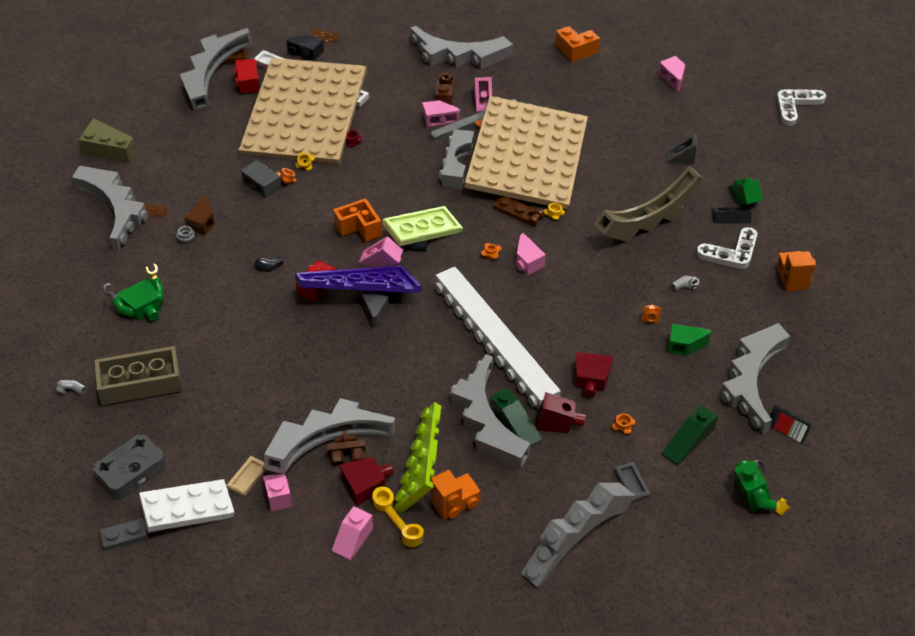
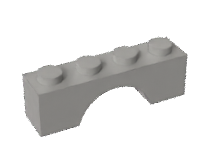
(459, 145)

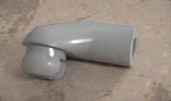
(685, 282)
(73, 385)

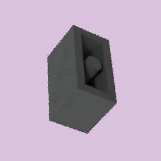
(261, 179)

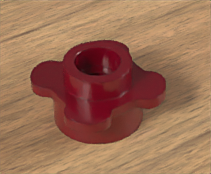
(353, 138)

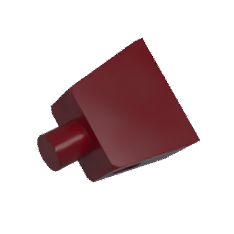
(592, 372)
(557, 414)
(364, 477)

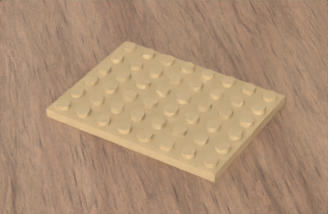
(303, 110)
(527, 152)

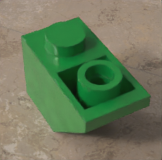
(746, 191)
(687, 340)

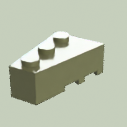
(107, 142)

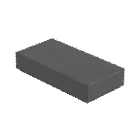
(633, 481)

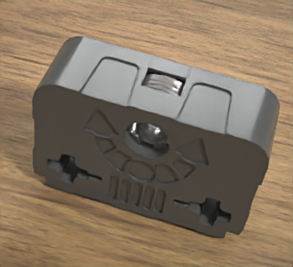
(129, 467)

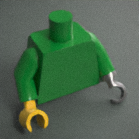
(139, 299)
(755, 487)

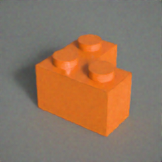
(576, 45)
(358, 217)
(796, 269)
(453, 494)

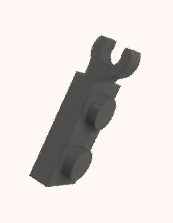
(125, 534)

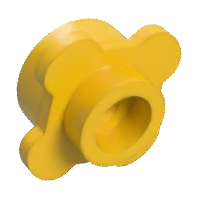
(304, 156)
(554, 211)

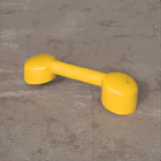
(383, 501)

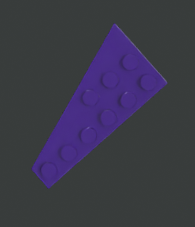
(365, 279)

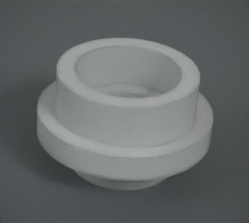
(185, 234)

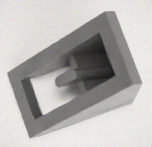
(684, 151)
(375, 306)

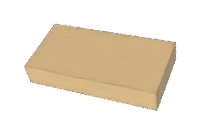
(247, 476)

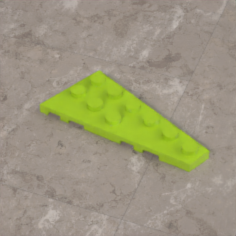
(417, 476)

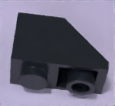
(305, 46)

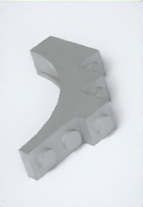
(457, 53)
(206, 63)
(120, 198)
(742, 388)
(491, 435)
(294, 439)
(582, 517)

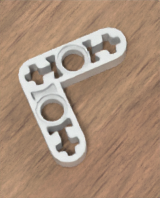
(785, 100)
(733, 255)

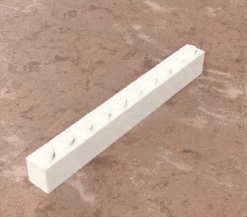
(495, 336)

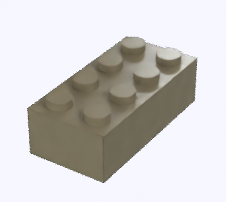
(138, 375)

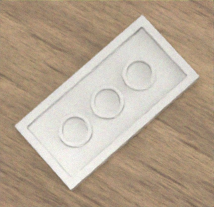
(186, 505)

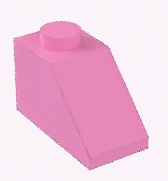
(672, 71)
(482, 92)
(439, 113)
(382, 254)
(529, 256)
(277, 491)
(352, 533)

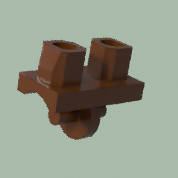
(346, 444)

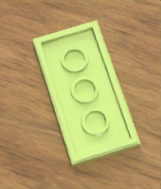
(422, 225)

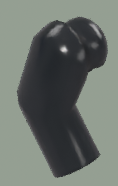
(417, 246)
(268, 265)

